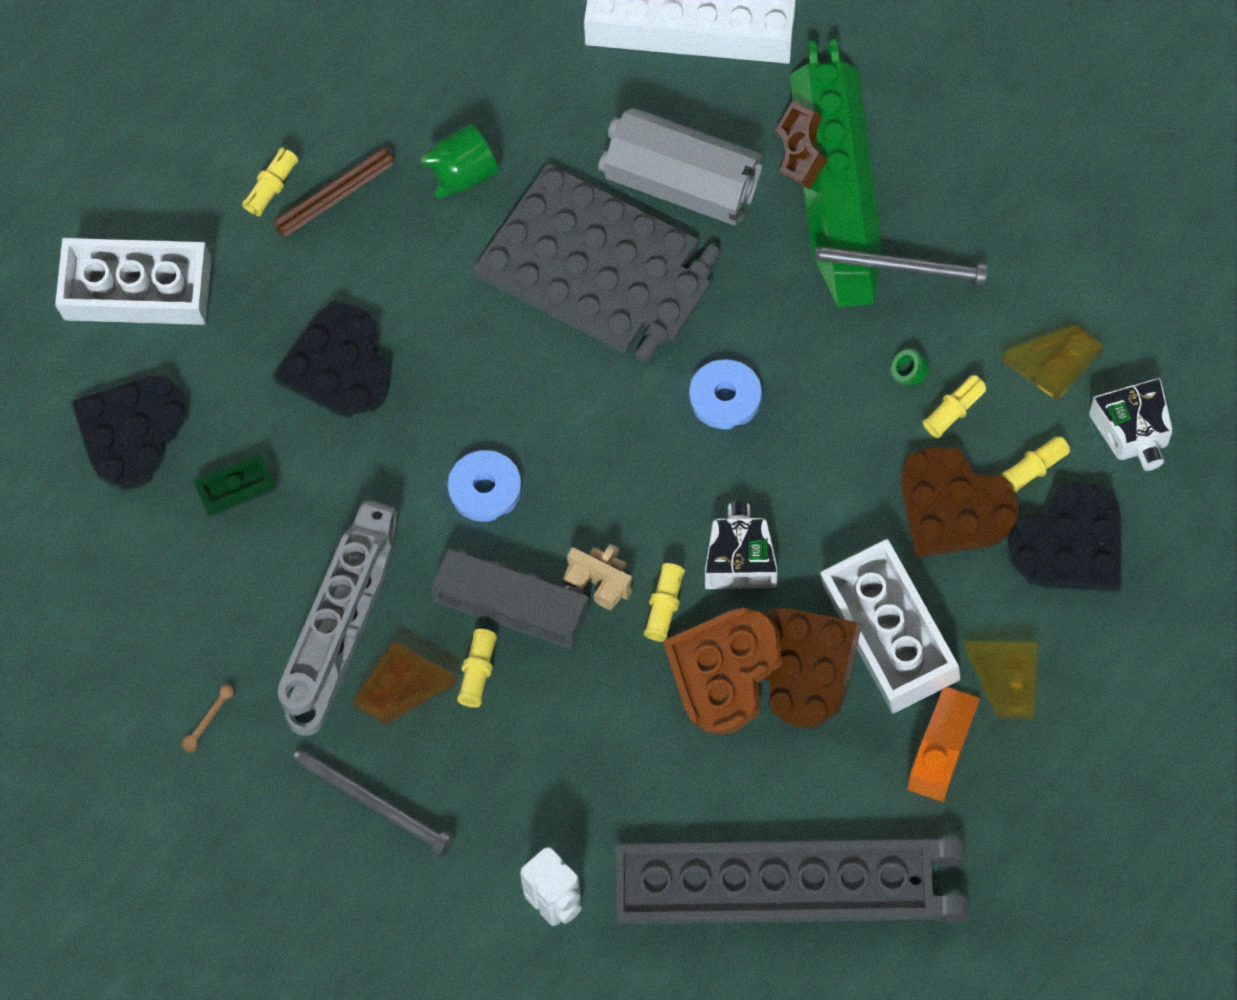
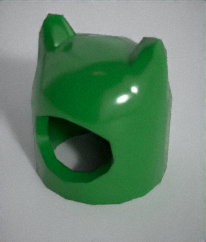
(460, 161)

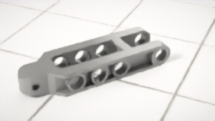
(315, 664)

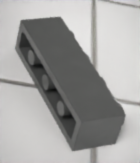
(510, 598)

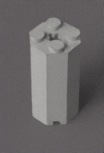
(681, 165)

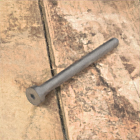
(975, 274)
(440, 842)

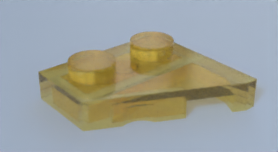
(1054, 359)
(1007, 675)

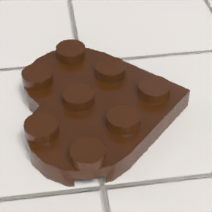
(951, 506)
(814, 668)

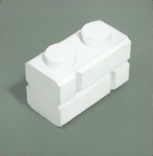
(551, 887)

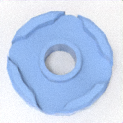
(727, 375)
(478, 467)

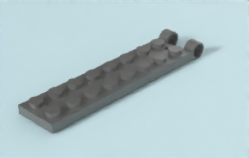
(785, 881)

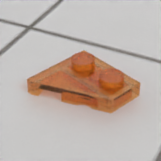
(400, 684)

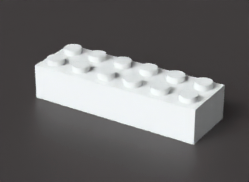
(695, 27)

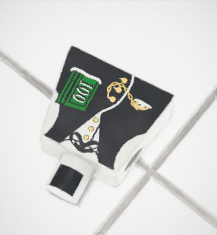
(1134, 422)
(740, 552)

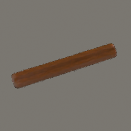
(333, 192)

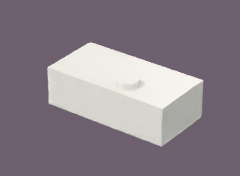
(133, 281)
(897, 630)

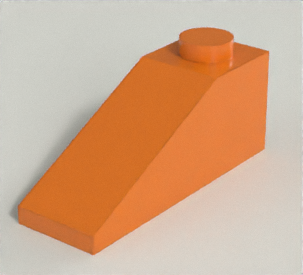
(943, 744)

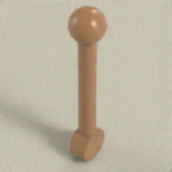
(190, 742)

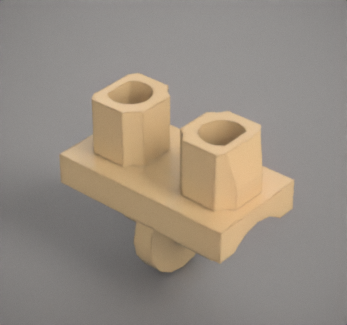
(602, 570)

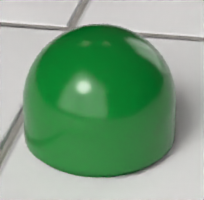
(920, 369)

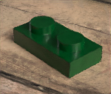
(234, 485)

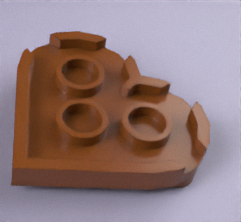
(721, 667)

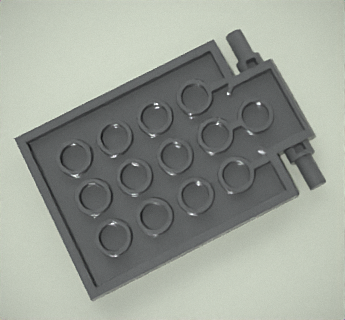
(597, 264)

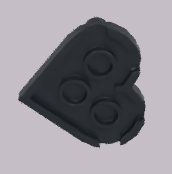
(338, 362)
(128, 428)
(1073, 542)

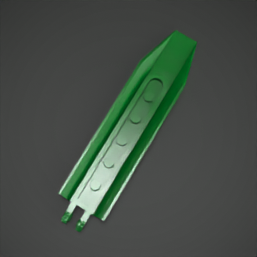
(842, 198)

